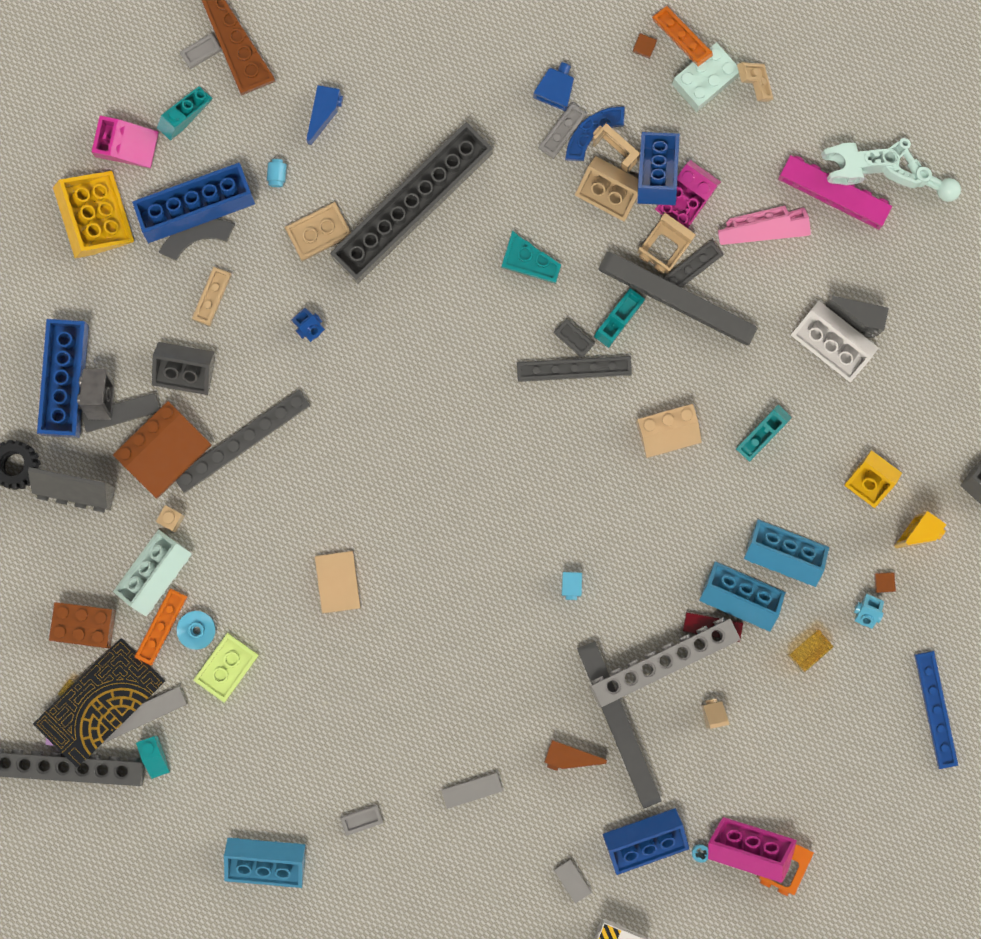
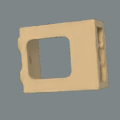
(617, 142)
(675, 232)

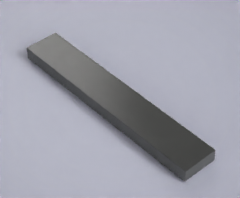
(574, 368)

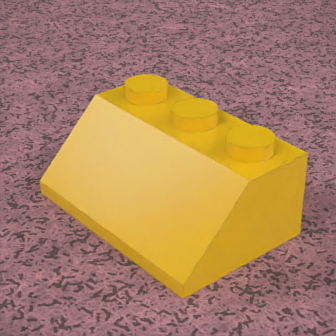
(922, 530)

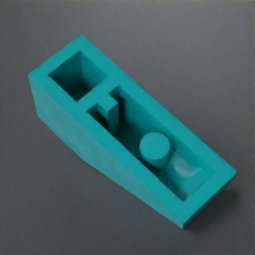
(764, 433)

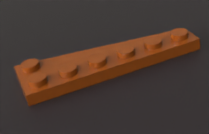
(241, 55)

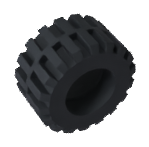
(30, 460)

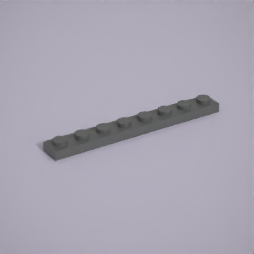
(242, 441)

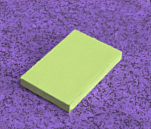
(226, 667)

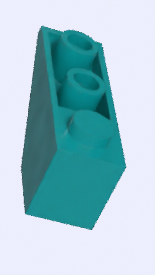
(183, 113)

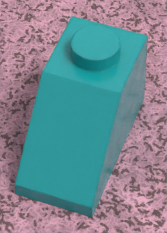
(153, 756)

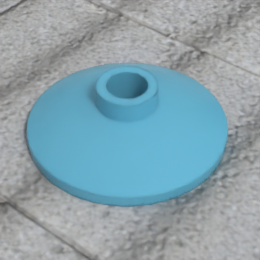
(186, 627)

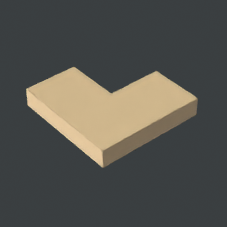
(756, 74)

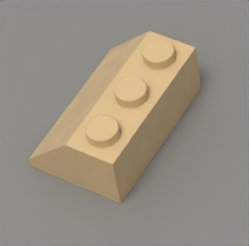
(608, 188)
(669, 430)

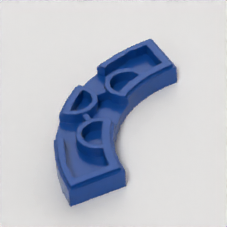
(584, 133)

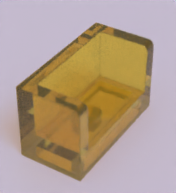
(810, 651)

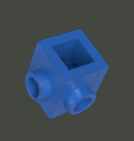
(308, 325)

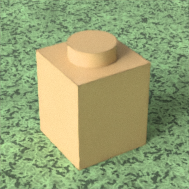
(170, 518)

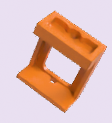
(803, 857)

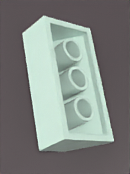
(152, 573)

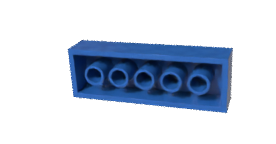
(193, 203)
(62, 366)

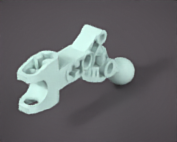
(856, 164)

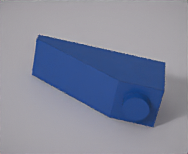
(324, 109)

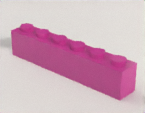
(845, 198)

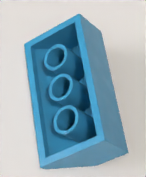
(786, 553)
(742, 596)
(264, 862)

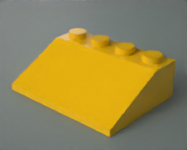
(92, 213)

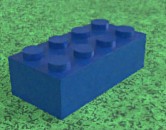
(658, 168)

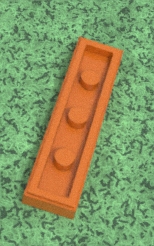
(682, 36)
(161, 627)

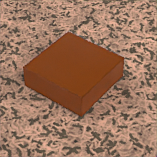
(644, 45)
(884, 582)

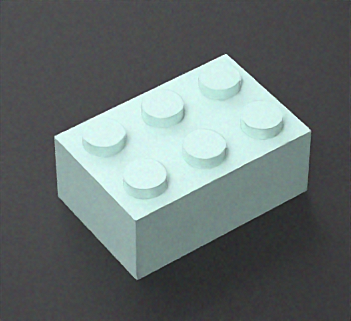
(704, 82)

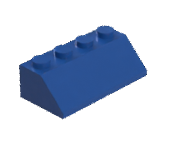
(646, 841)

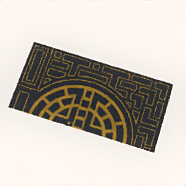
(98, 703)

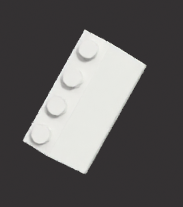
(834, 341)

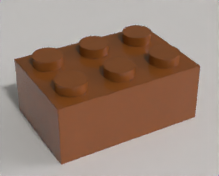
(82, 625)

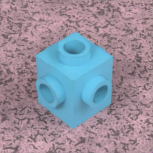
(869, 611)

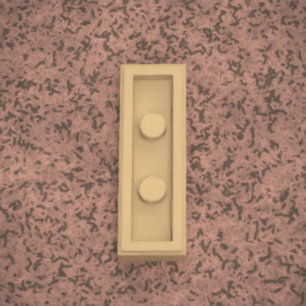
(211, 296)

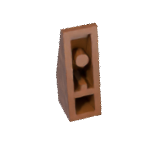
(567, 757)

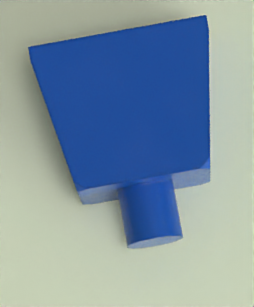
(555, 87)

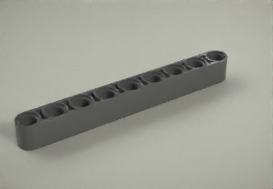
(677, 298)
(621, 730)

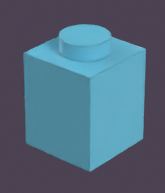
(571, 585)

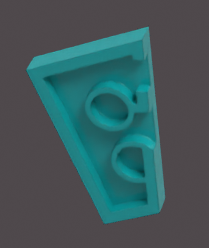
(529, 261)

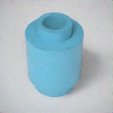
(276, 173)

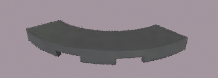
(210, 230)

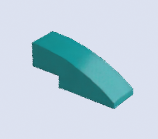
(619, 318)

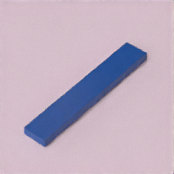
(936, 710)

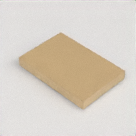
(318, 231)
(337, 582)

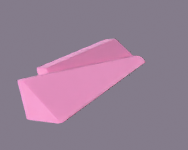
(766, 225)

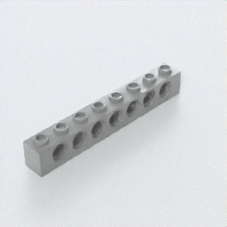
(728, 636)

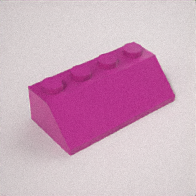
(751, 849)

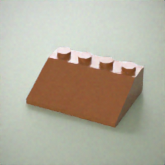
(162, 449)

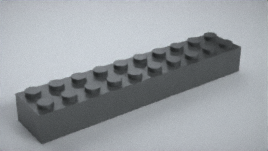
(411, 203)

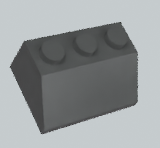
(182, 368)

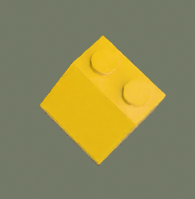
(873, 479)

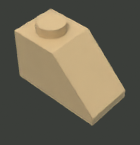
(714, 714)

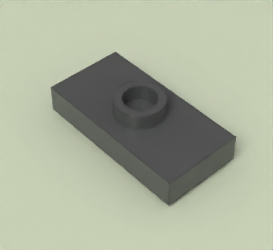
(574, 338)

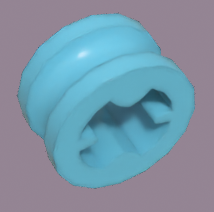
(698, 859)

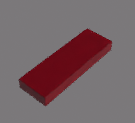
(694, 622)

